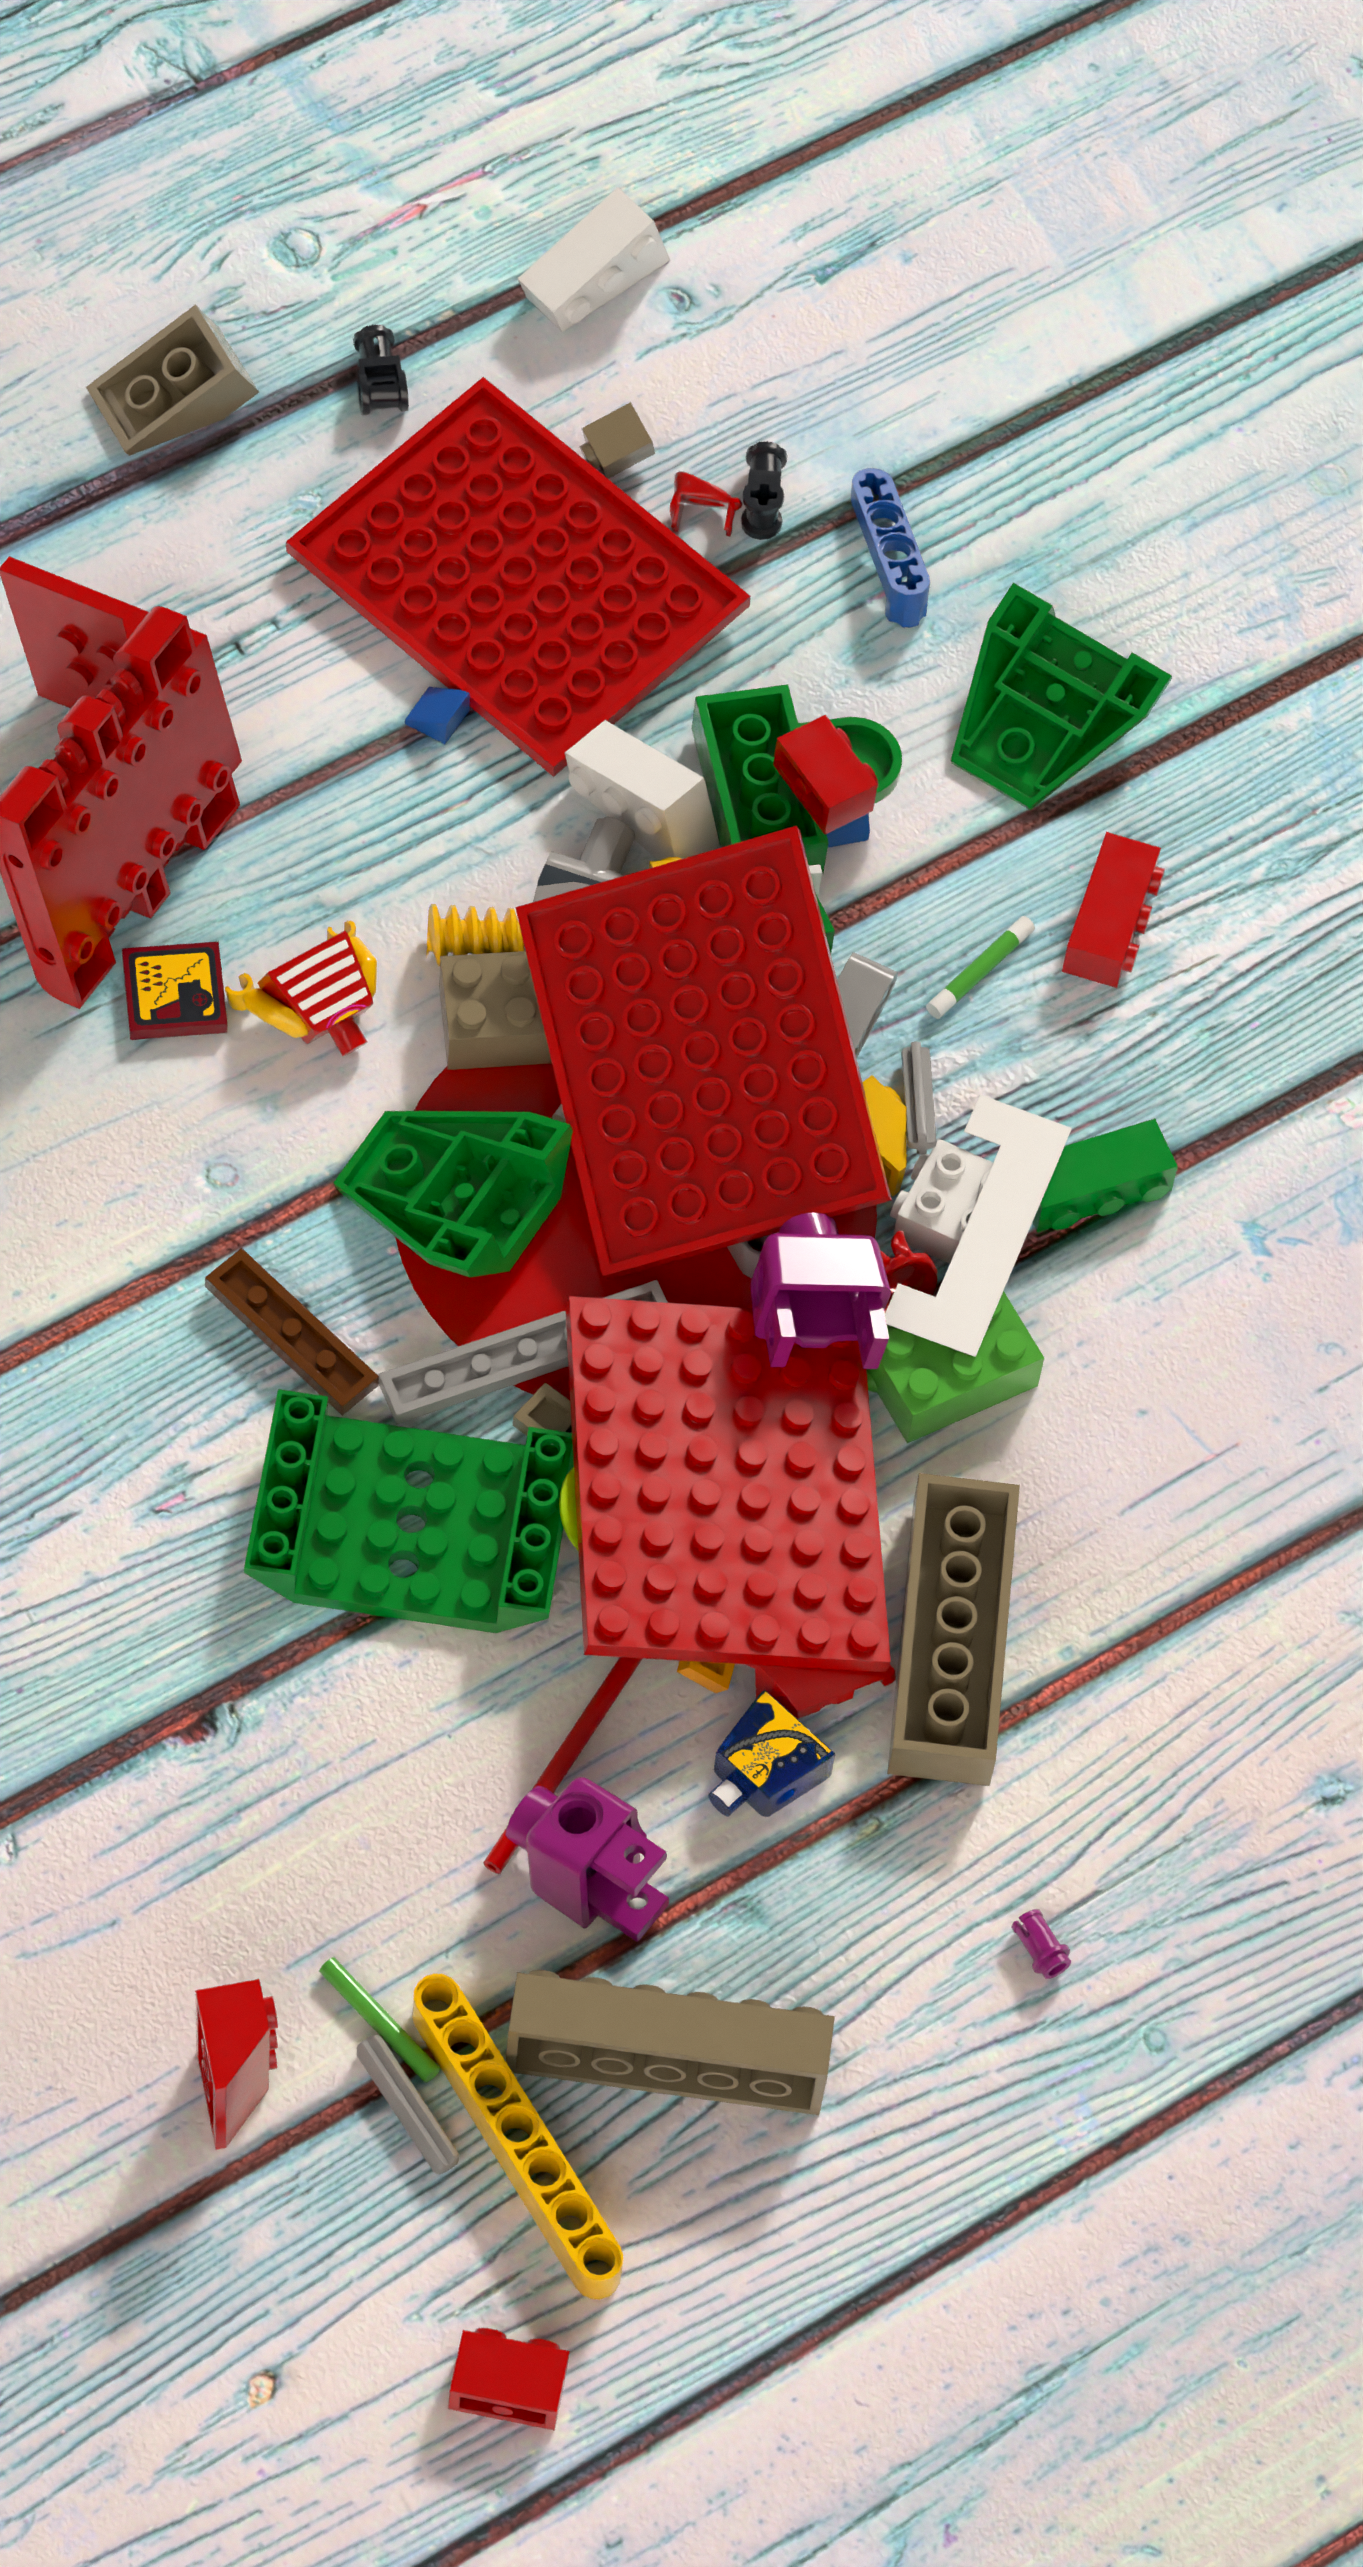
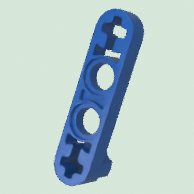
(907, 600)

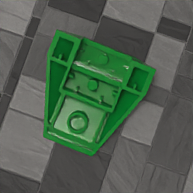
(1046, 700)
(460, 1183)

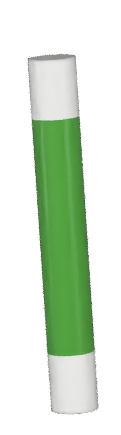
(980, 967)

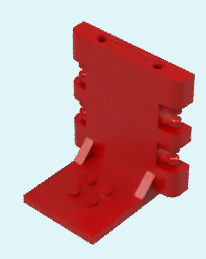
(131, 781)

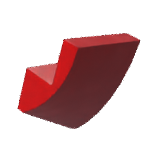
(810, 1689)

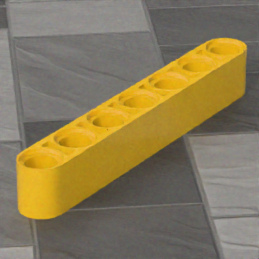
(522, 2158)

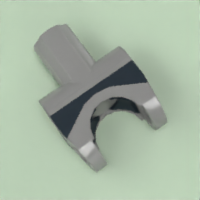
(599, 861)

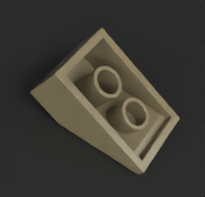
(172, 384)

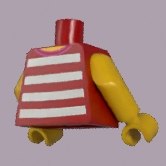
(316, 991)

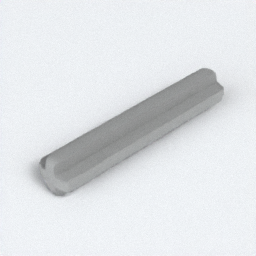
(918, 1098)
(407, 2104)

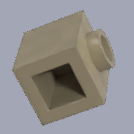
(616, 441)

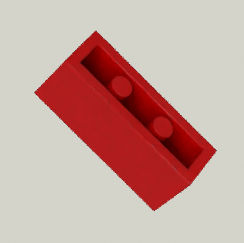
(1114, 910)

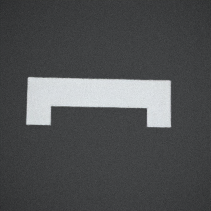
(993, 1233)

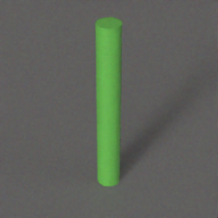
(379, 2019)

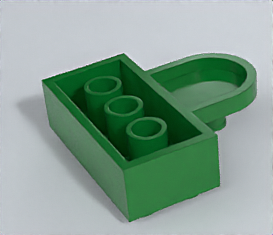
(736, 755)

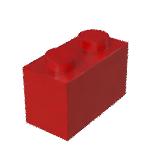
(826, 774)
(508, 2378)

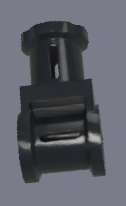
(380, 375)
(763, 493)

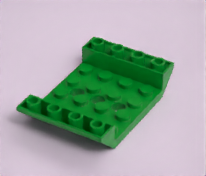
(340, 1487)

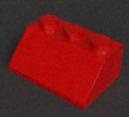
(234, 2053)

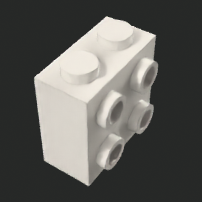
(940, 1199)

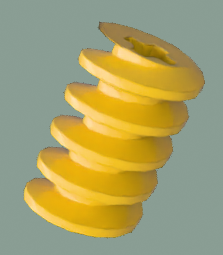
(471, 934)

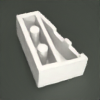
(595, 261)
(645, 790)

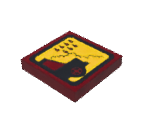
(174, 990)

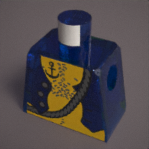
(768, 1760)

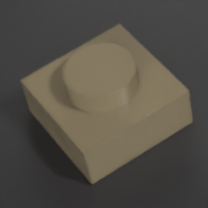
(544, 1410)

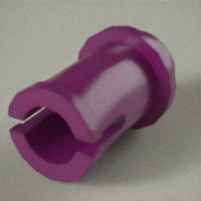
(1042, 1945)

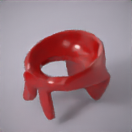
(699, 492)
(909, 1268)

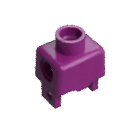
(820, 1290)
(585, 1830)

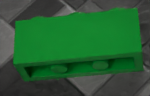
(1107, 1174)

